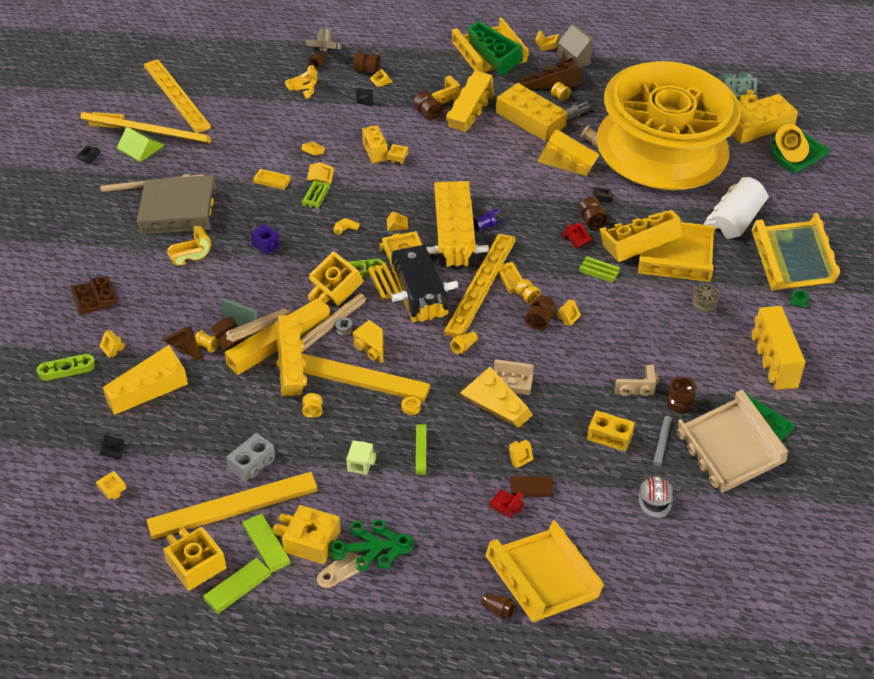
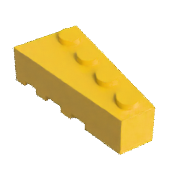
(471, 100)
(641, 235)
(146, 381)

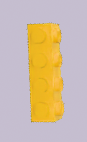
(290, 359)

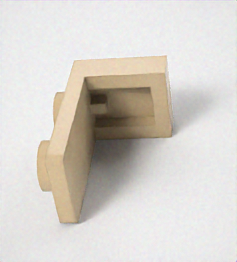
(636, 386)

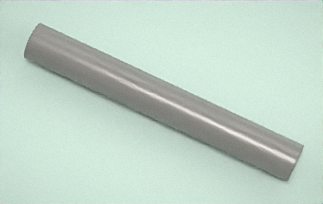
(662, 441)

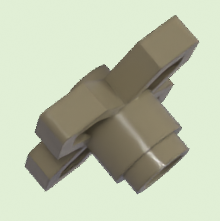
(324, 41)

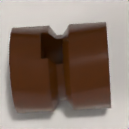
(366, 63)
(427, 105)
(593, 213)
(540, 312)
(219, 330)
(681, 394)

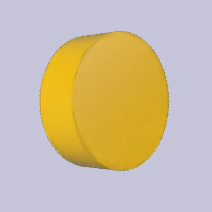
(411, 405)

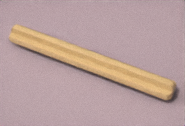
(330, 322)
(255, 326)

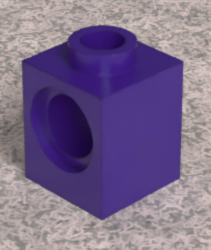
(265, 239)

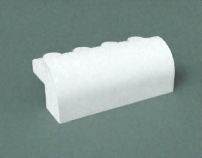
(738, 207)

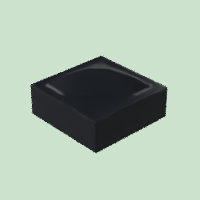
(364, 96)
(88, 154)
(603, 194)
(111, 447)

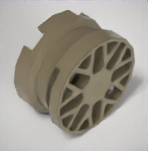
(705, 299)

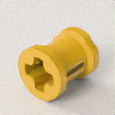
(207, 341)

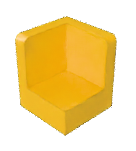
(320, 172)

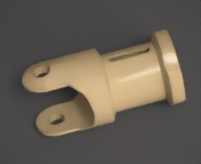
(590, 135)

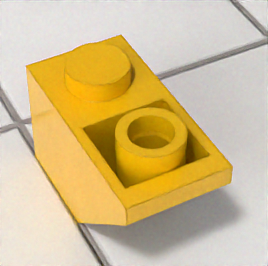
(370, 340)

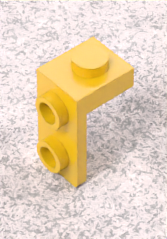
(451, 91)

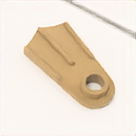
(339, 571)

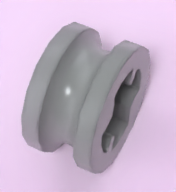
(344, 322)

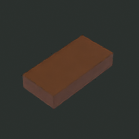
(532, 486)

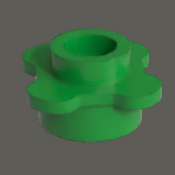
(799, 298)

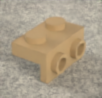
(516, 375)

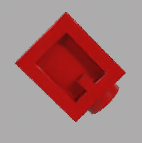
(577, 235)
(507, 503)

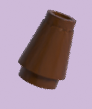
(317, 59)
(499, 605)

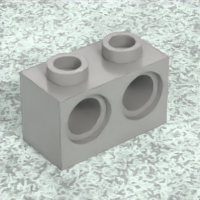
(251, 457)

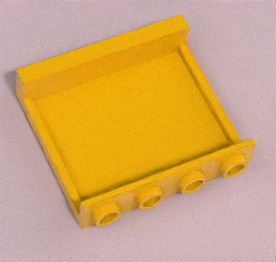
(474, 59)
(684, 257)
(545, 572)

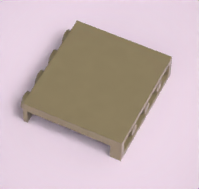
(176, 204)

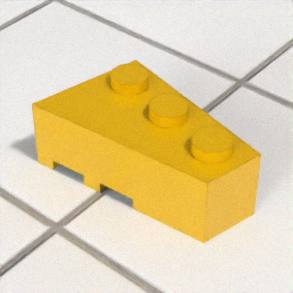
(568, 154)
(497, 398)

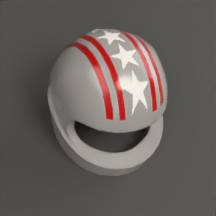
(656, 492)

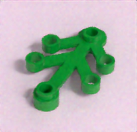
(373, 545)

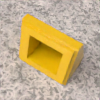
(380, 78)
(397, 222)

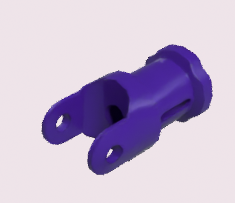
(486, 220)

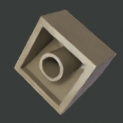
(576, 43)

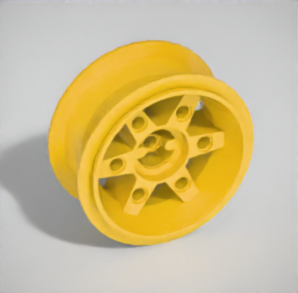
(667, 125)

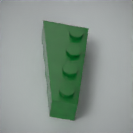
(495, 47)

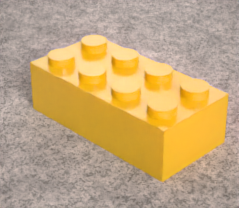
(531, 111)
(764, 118)
(778, 348)

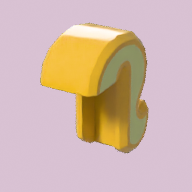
(192, 249)

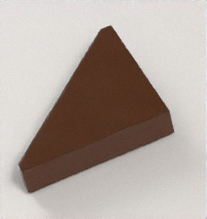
(185, 342)

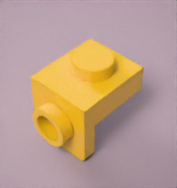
(547, 43)

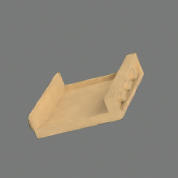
(733, 443)

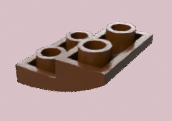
(93, 296)

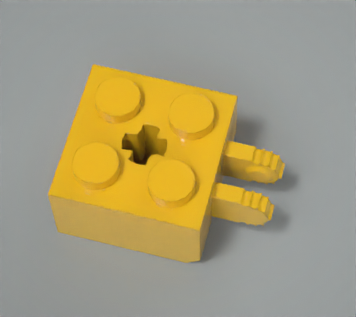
(334, 280)
(308, 533)
(194, 557)

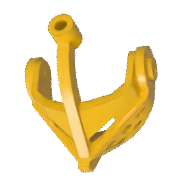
(297, 82)

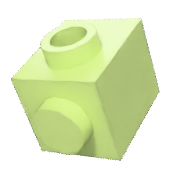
(360, 457)

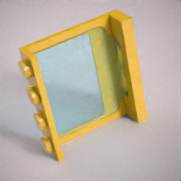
(795, 254)

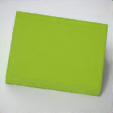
(138, 144)

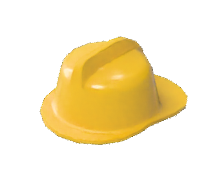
(792, 143)

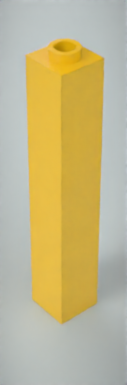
(265, 342)

